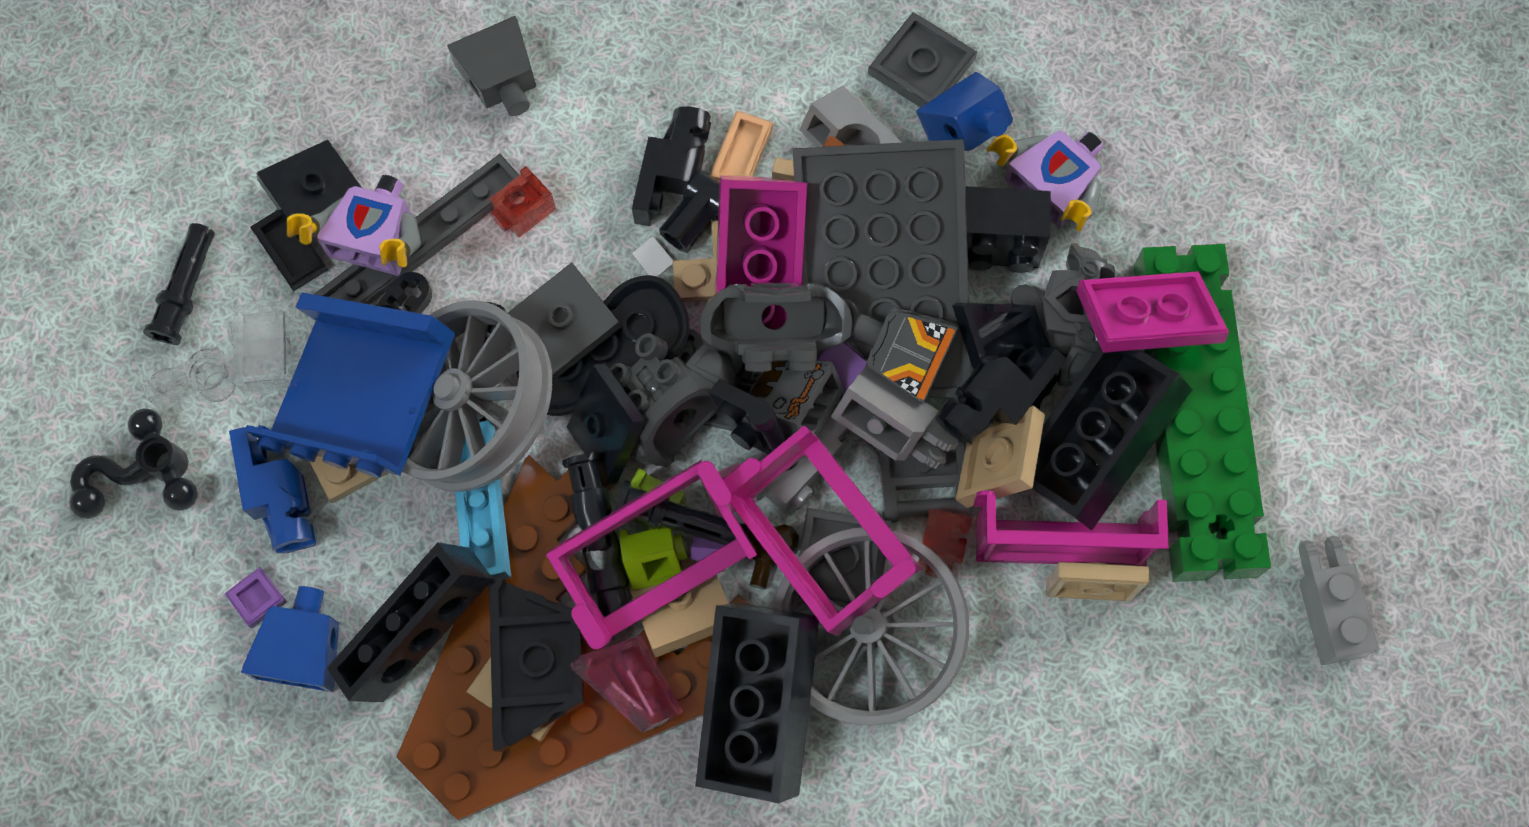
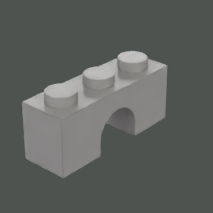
(845, 119)

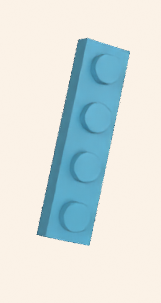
(483, 519)

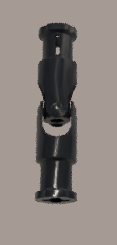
(590, 504)

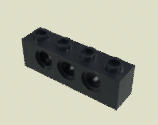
(409, 623)

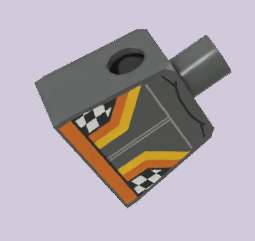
(906, 348)

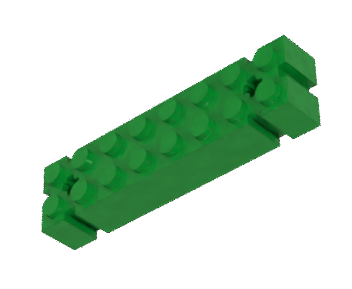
(1208, 444)

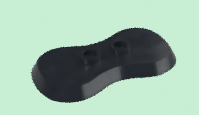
(641, 307)

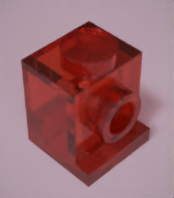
(523, 216)
(943, 537)

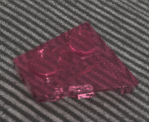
(630, 682)

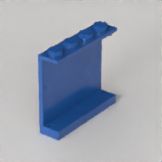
(359, 386)

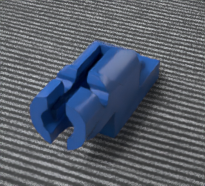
(272, 492)

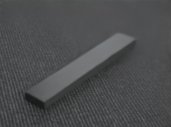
(437, 228)

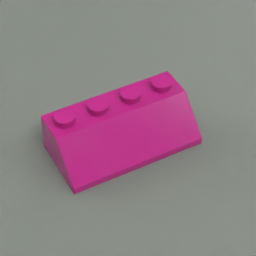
(760, 235)

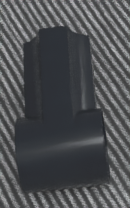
(694, 212)

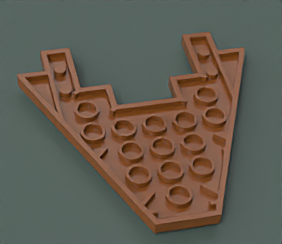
(452, 731)

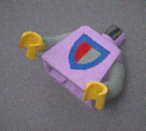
(1056, 166)
(364, 227)

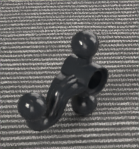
(144, 426)

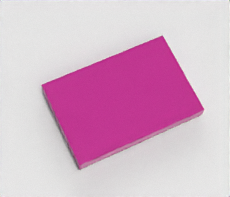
(1151, 311)

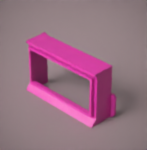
(755, 476)
(1067, 541)
(586, 614)

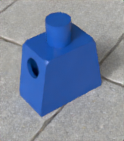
(967, 111)
(295, 644)

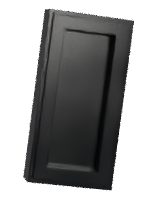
(293, 259)

